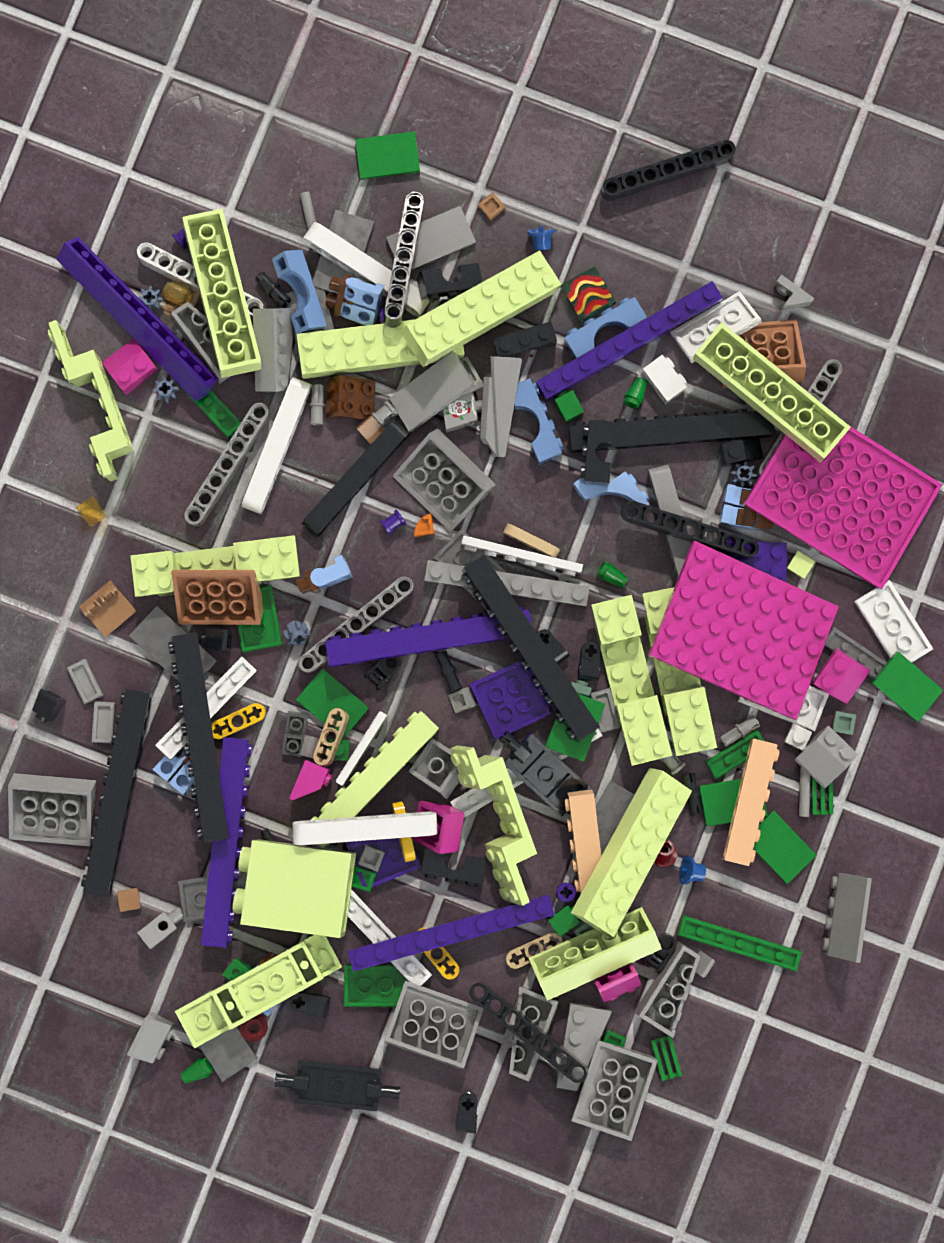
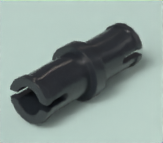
(273, 289)
(448, 671)
(694, 798)

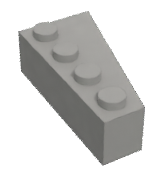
(195, 330)
(274, 340)
(669, 990)
(541, 1012)
(581, 1033)

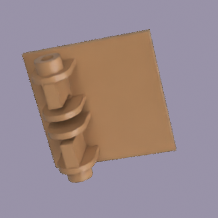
(107, 608)

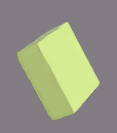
(800, 565)

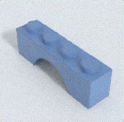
(294, 270)
(625, 316)
(545, 445)

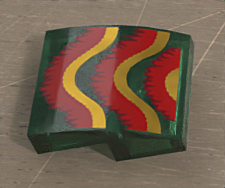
(587, 294)

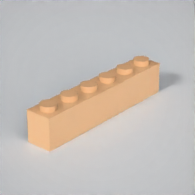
(750, 802)
(585, 835)

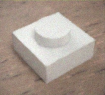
(797, 736)

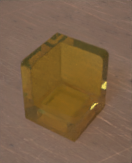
(92, 511)

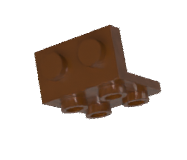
(349, 397)

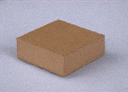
(491, 206)
(370, 429)
(129, 899)

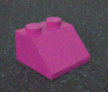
(130, 366)
(841, 675)
(311, 779)
(448, 828)
(617, 982)

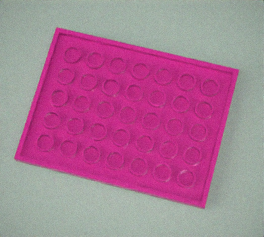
(849, 507)
(743, 630)

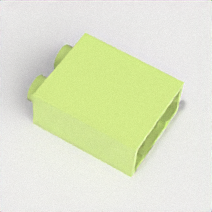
(295, 888)

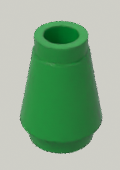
(634, 396)
(611, 574)
(198, 1070)

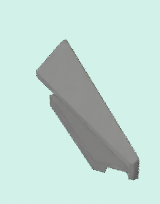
(498, 403)

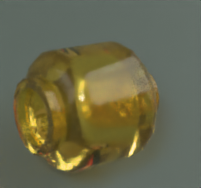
(177, 293)

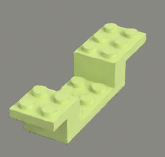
(81, 371)
(268, 557)
(630, 680)
(680, 692)
(517, 842)
(258, 989)

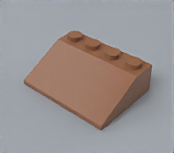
(780, 345)
(217, 597)

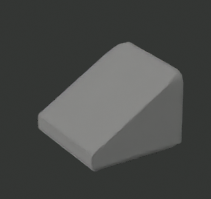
(463, 699)
(704, 965)

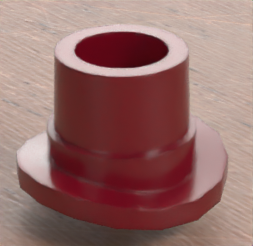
(667, 855)
(254, 1028)

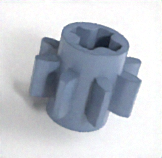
(154, 302)
(161, 386)
(742, 469)
(296, 633)

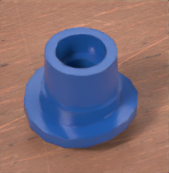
(541, 238)
(691, 871)

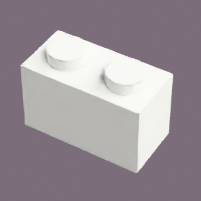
(664, 379)

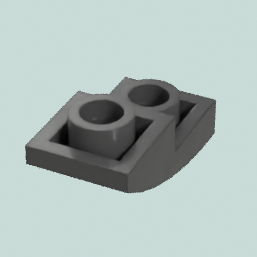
(294, 733)

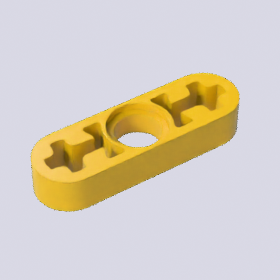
(225, 733)
(406, 842)
(450, 962)

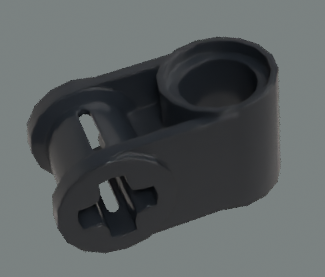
(555, 648)
(589, 666)
(382, 672)
(661, 955)
(314, 1005)
(467, 1116)

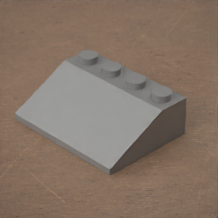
(443, 479)
(51, 809)
(847, 916)
(433, 1025)
(614, 1089)

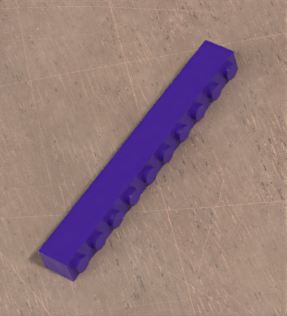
(136, 318)
(629, 341)
(413, 640)
(226, 852)
(450, 933)

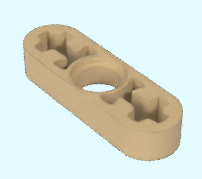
(531, 541)
(339, 734)
(522, 962)

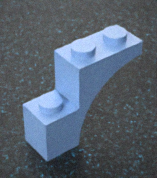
(621, 486)

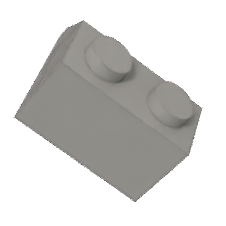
(826, 756)
(436, 769)
(151, 1038)

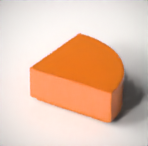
(424, 526)

